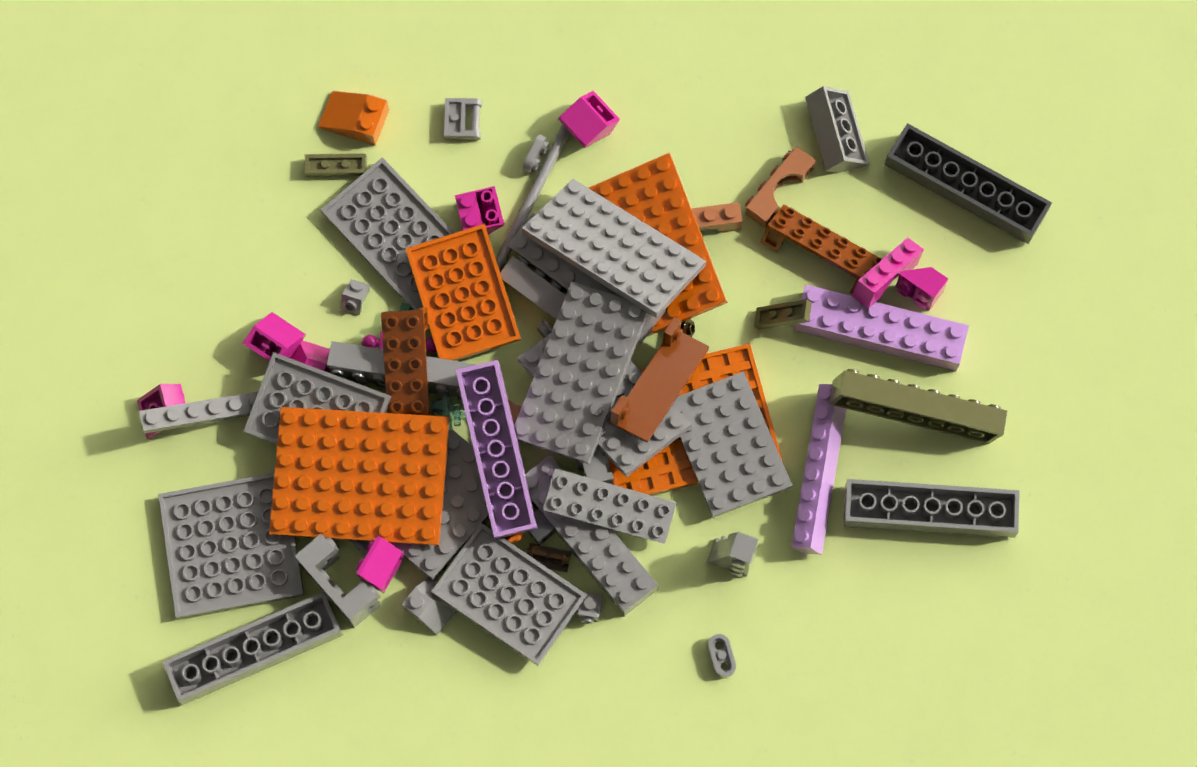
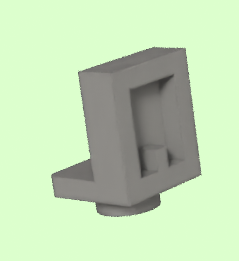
(590, 608)

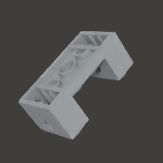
(316, 559)

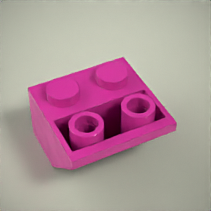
(589, 119)
(480, 208)
(922, 286)
(275, 336)
(379, 564)

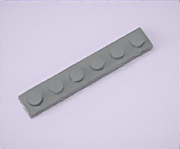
(196, 412)

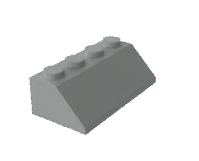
(836, 129)

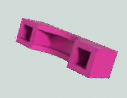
(874, 282)

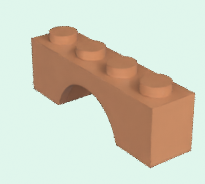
(796, 167)
(719, 217)

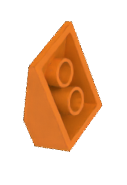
(355, 116)

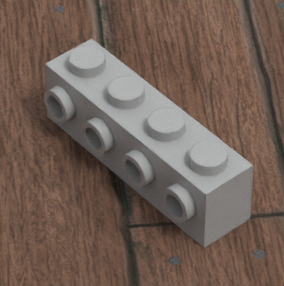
(534, 285)

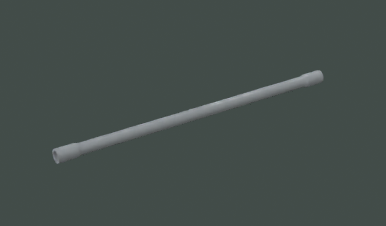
(561, 138)

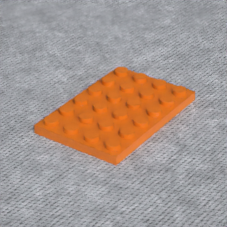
(463, 294)

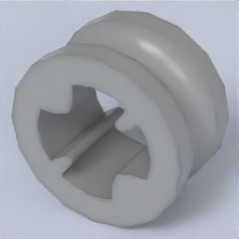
(544, 329)

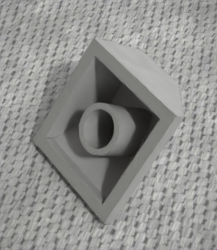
(427, 607)

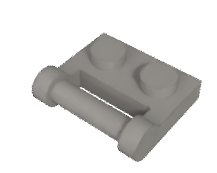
(455, 118)

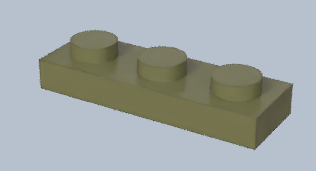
(335, 164)
(782, 314)

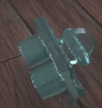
(445, 406)

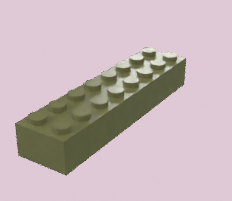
(918, 406)

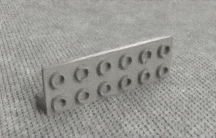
(608, 505)

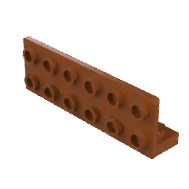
(819, 241)
(406, 361)
(659, 383)

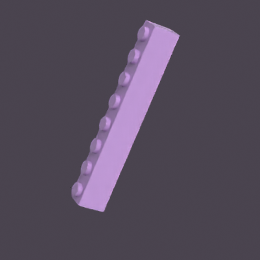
(819, 474)

